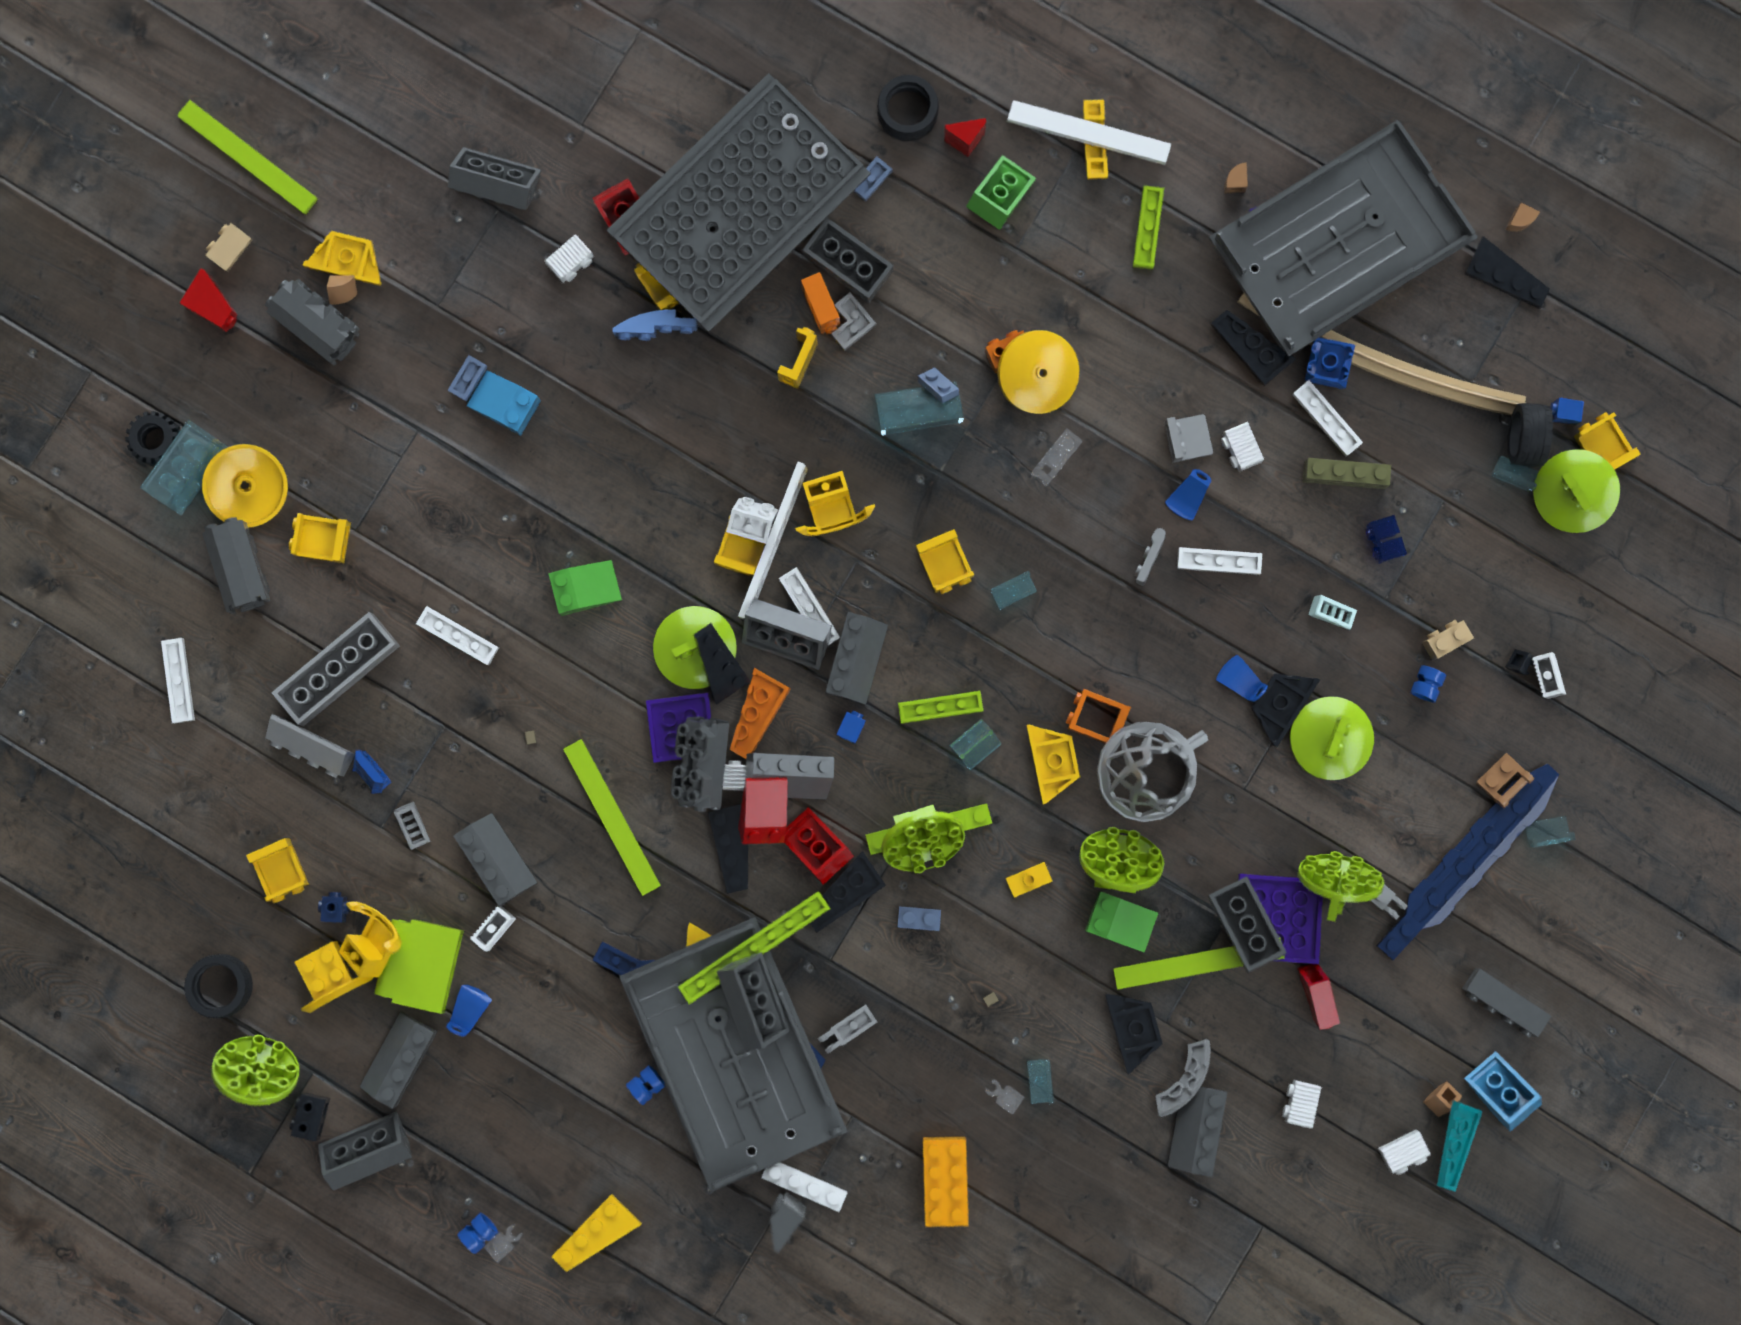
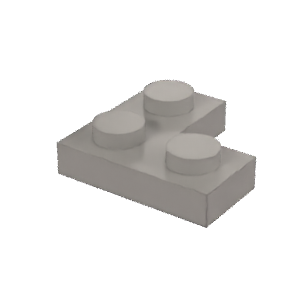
(857, 322)

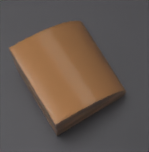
(1237, 179)
(1522, 218)
(341, 289)
(1441, 1099)

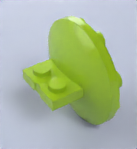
(1576, 491)
(676, 646)
(1331, 738)
(922, 838)
(1121, 861)
(1340, 879)
(254, 1071)

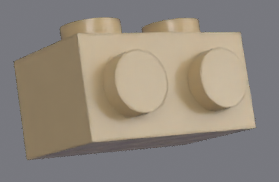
(228, 246)
(1447, 640)

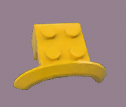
(831, 505)
(372, 949)
(327, 976)

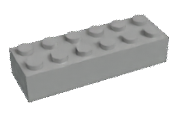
(335, 669)

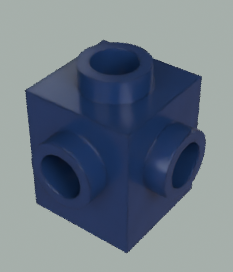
(326, 909)

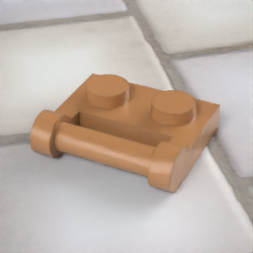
(1499, 775)

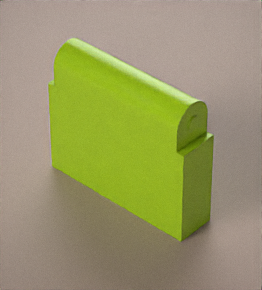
(422, 967)

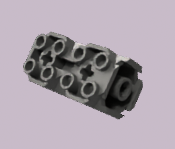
(313, 320)
(236, 565)
(703, 755)

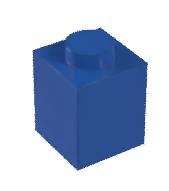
(1567, 411)
(851, 726)

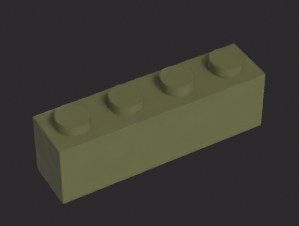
(1346, 473)

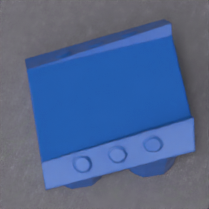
(1330, 363)
(370, 772)

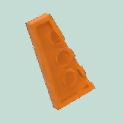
(760, 707)

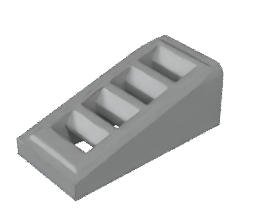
(415, 814)

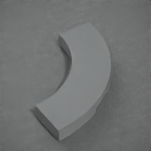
(1191, 1081)

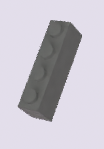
(1506, 1002)

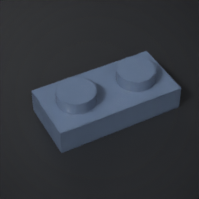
(879, 172)
(467, 378)
(938, 385)
(919, 918)

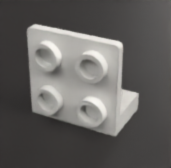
(751, 519)

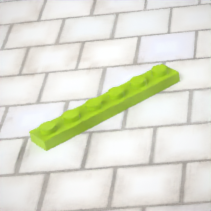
(969, 817)

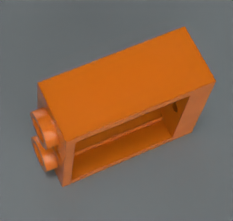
(820, 303)
(1079, 702)

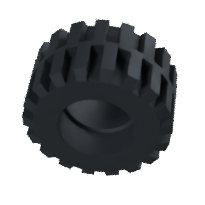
(142, 428)

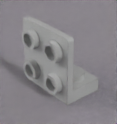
(1188, 438)

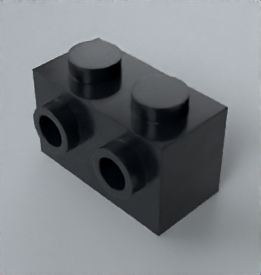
(309, 1116)

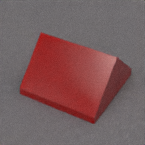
(965, 135)

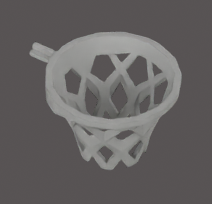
(1183, 747)

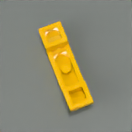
(1095, 156)

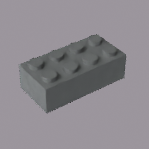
(848, 260)
(1247, 925)

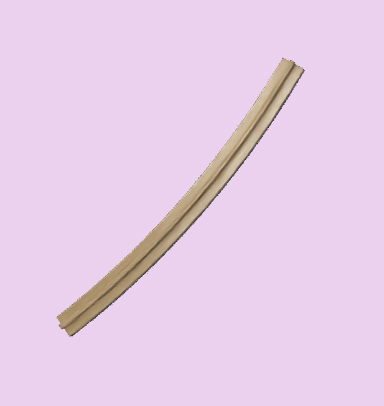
(1421, 378)

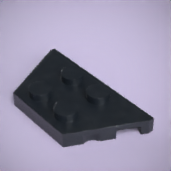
(1282, 704)
(1134, 1028)

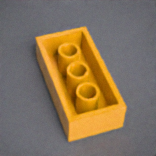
(945, 1181)

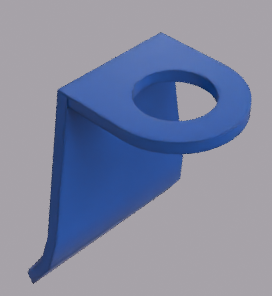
(1189, 495)
(1241, 679)
(467, 1009)

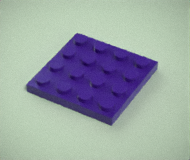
(1293, 913)

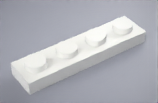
(1327, 418)
(1219, 561)
(805, 599)
(457, 635)
(178, 680)
(805, 1185)

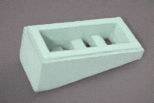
(1316, 607)

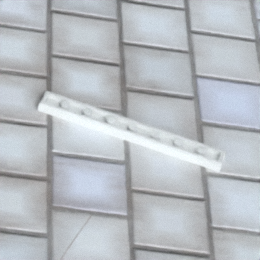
(1089, 132)
(774, 537)

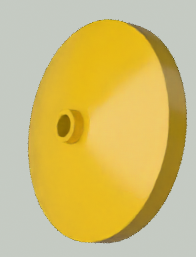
(1021, 366)
(251, 464)

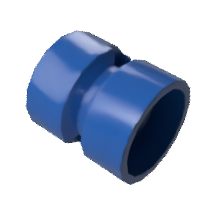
(1428, 683)
(641, 1090)
(480, 1231)

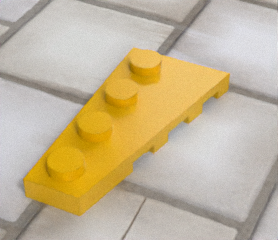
(601, 1229)

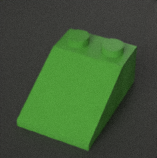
(1000, 192)
(585, 587)
(1121, 921)

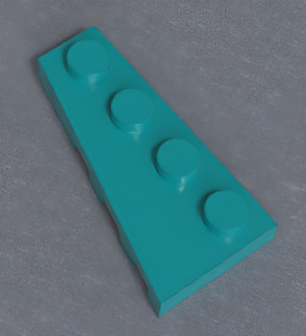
(1459, 1137)

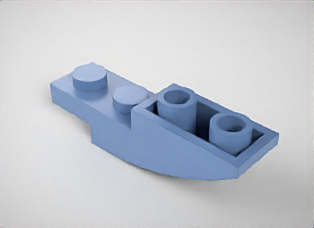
(646, 324)

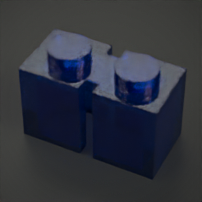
(1389, 549)

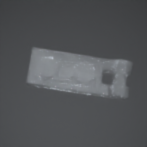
(1057, 456)

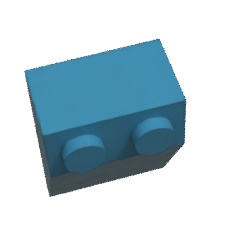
(504, 402)
(1503, 1091)

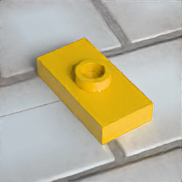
(1029, 879)

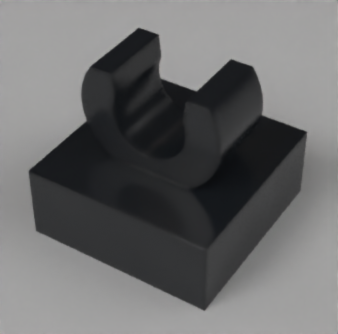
(1520, 662)

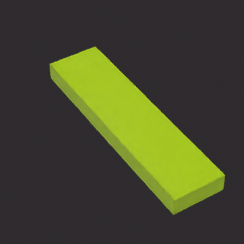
(1148, 227)
(940, 707)

